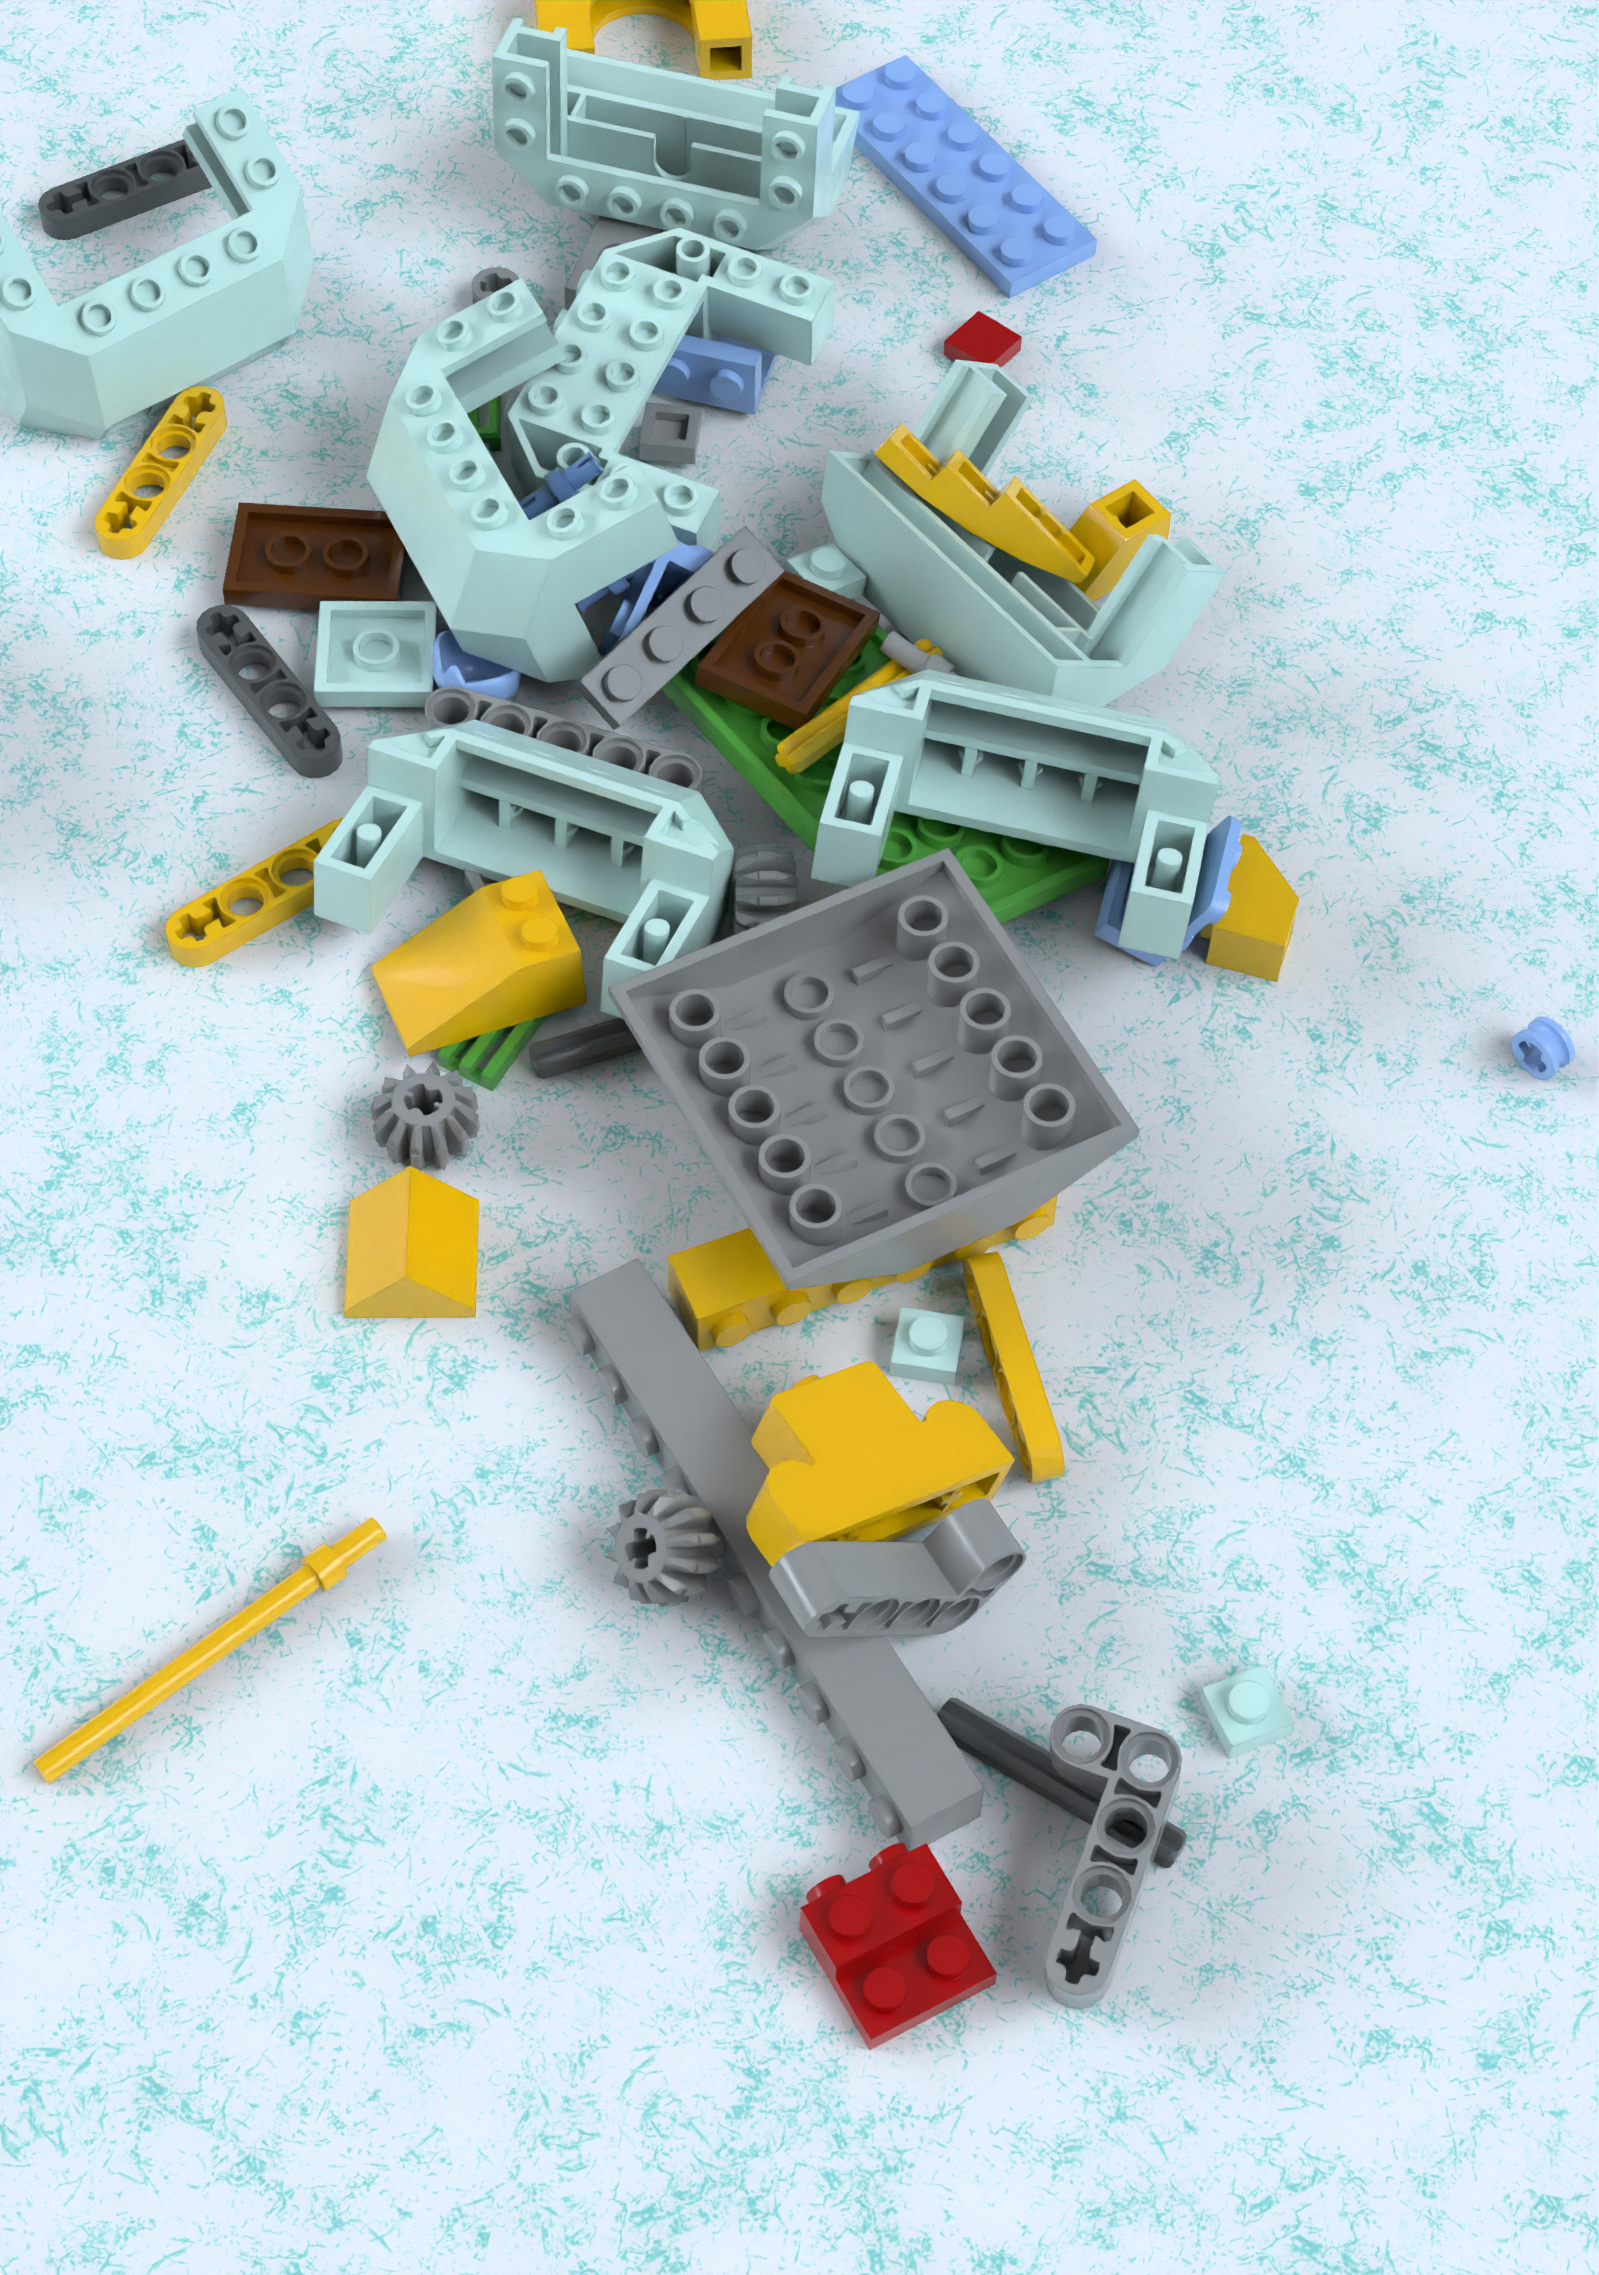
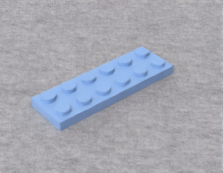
(962, 178)

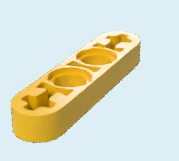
(154, 469)
(258, 882)
(1013, 1367)

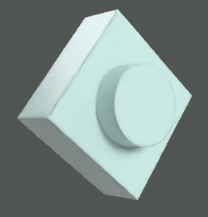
(828, 569)
(927, 1346)
(1246, 1711)

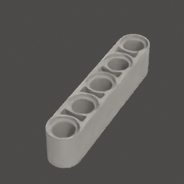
(458, 705)

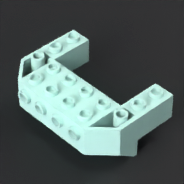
(623, 336)
(1026, 772)
(524, 806)

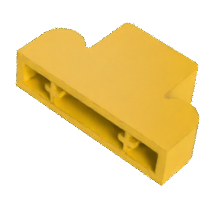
(861, 1464)

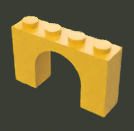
(716, 26)

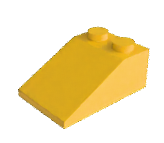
(483, 967)

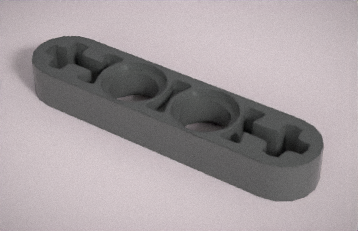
(130, 176)
(273, 688)

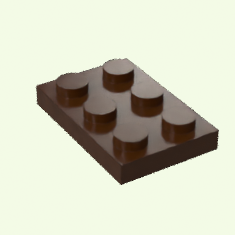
(312, 555)
(788, 650)

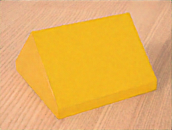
(412, 1250)

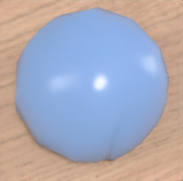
(470, 672)

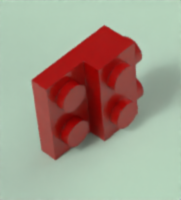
(894, 1943)

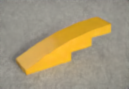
(1003, 517)

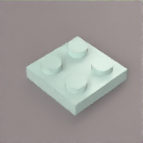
(375, 653)

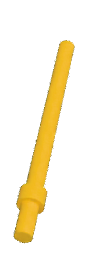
(319, 1570)

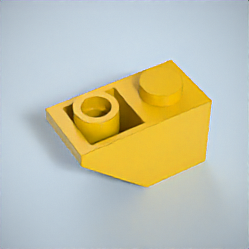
(1114, 532)
(1258, 920)

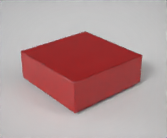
(983, 341)

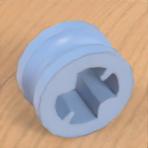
(1543, 1048)

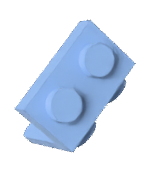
(717, 373)
(651, 587)
(1211, 895)

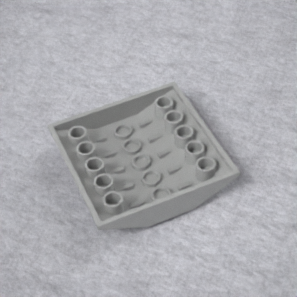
(876, 1075)

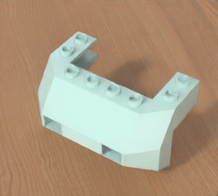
(668, 142)
(174, 318)
(492, 572)
(985, 606)

